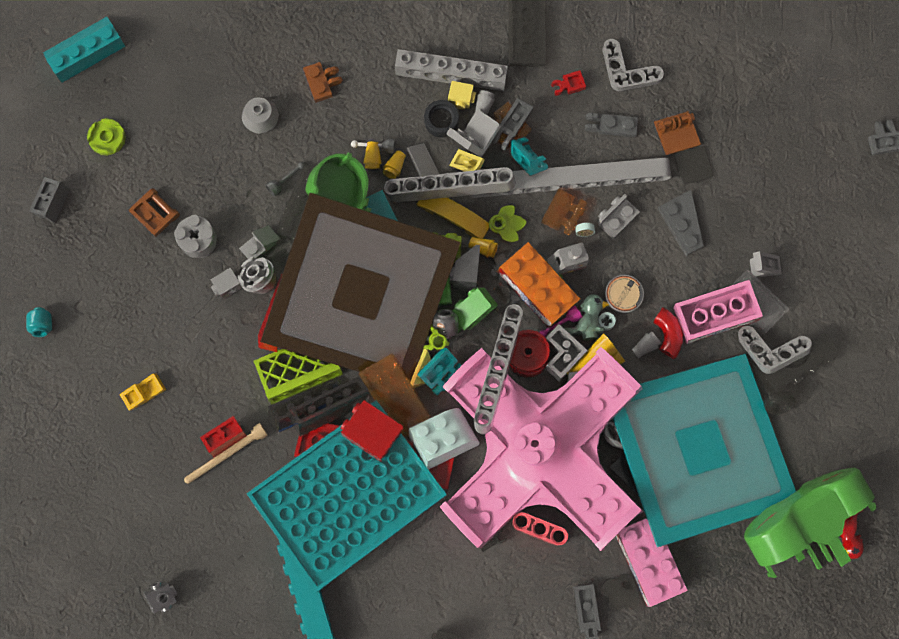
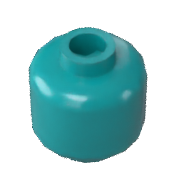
(39, 322)

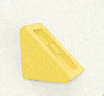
(466, 161)
(416, 381)

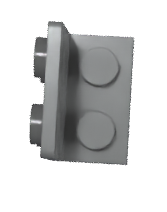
(477, 133)

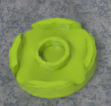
(106, 137)

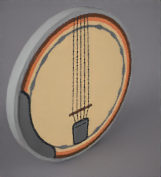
(624, 293)

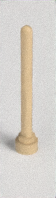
(257, 433)

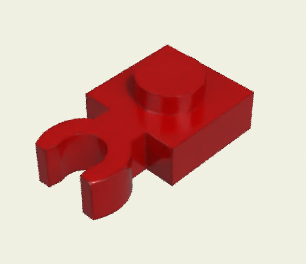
(571, 82)

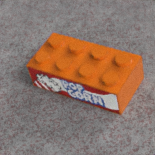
(538, 284)

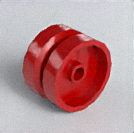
(535, 363)

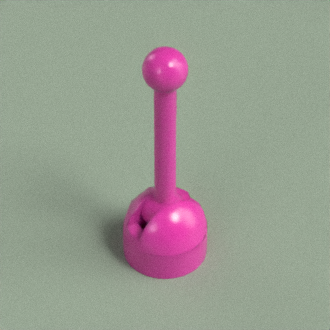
(572, 315)

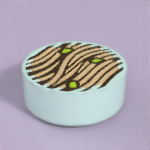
(585, 229)

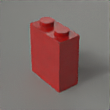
(371, 430)

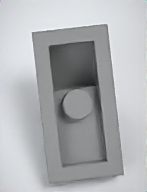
(260, 243)
(765, 264)

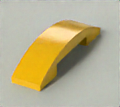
(456, 214)

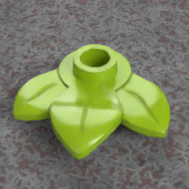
(510, 223)

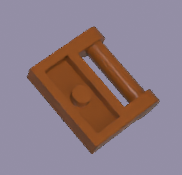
(149, 216)

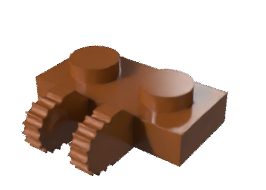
(318, 83)

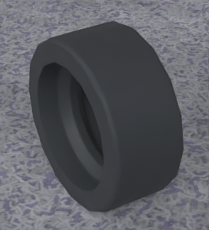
(437, 105)

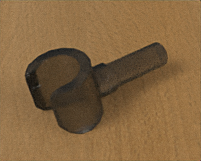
(494, 541)

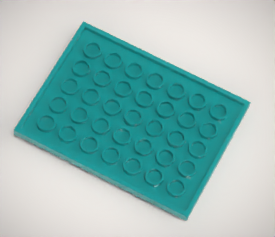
(343, 502)

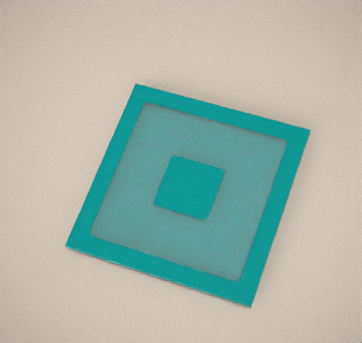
(702, 450)

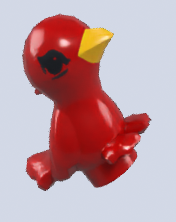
(851, 542)

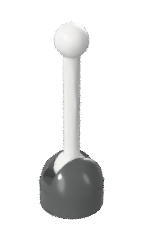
(388, 145)

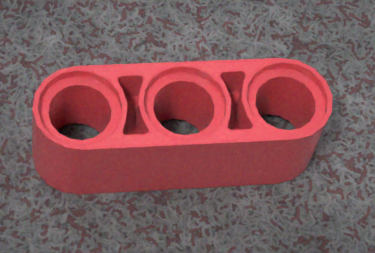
(549, 529)

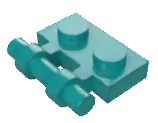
(437, 369)

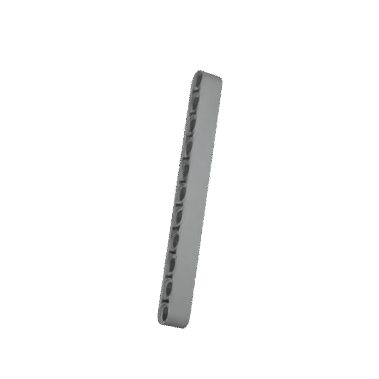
(588, 176)

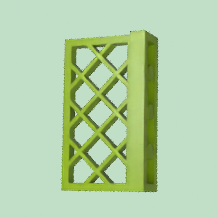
(300, 383)

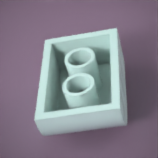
(442, 437)

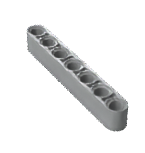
(458, 188)
(498, 376)

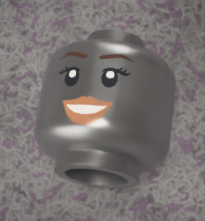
(446, 323)

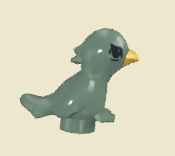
(589, 324)

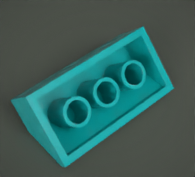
(84, 49)

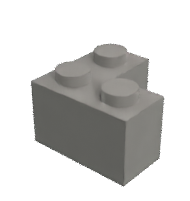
(568, 352)

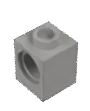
(225, 284)

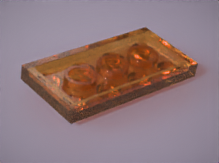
(394, 392)

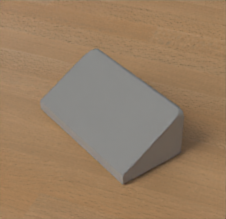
(422, 160)

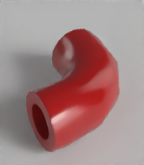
(672, 333)

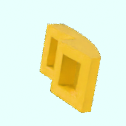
(142, 392)

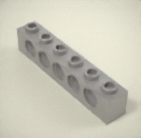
(450, 69)

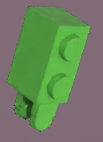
(474, 308)

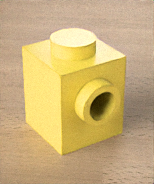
(461, 95)

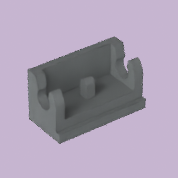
(49, 199)

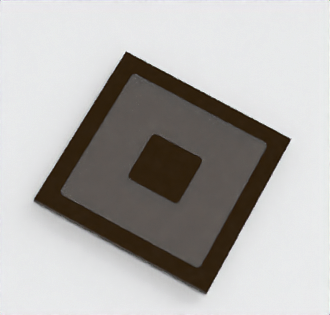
(358, 287)

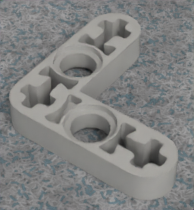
(621, 72)
(774, 355)

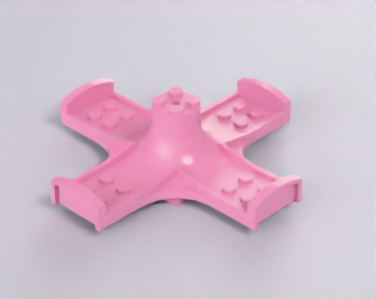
(544, 451)

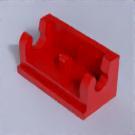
(223, 436)

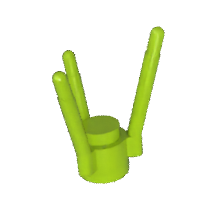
(436, 340)

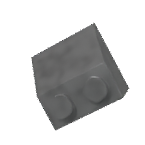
(465, 270)

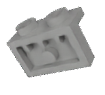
(618, 216)

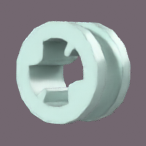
(611, 317)

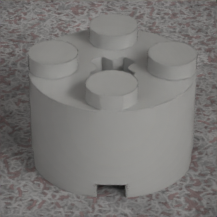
(188, 229)

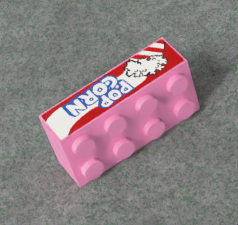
(718, 311)
(650, 565)

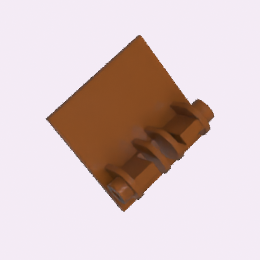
(677, 132)

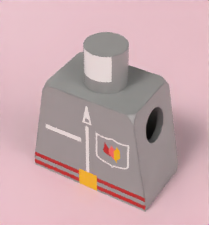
(571, 259)

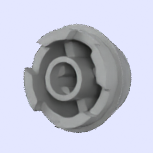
(260, 115)
(257, 275)

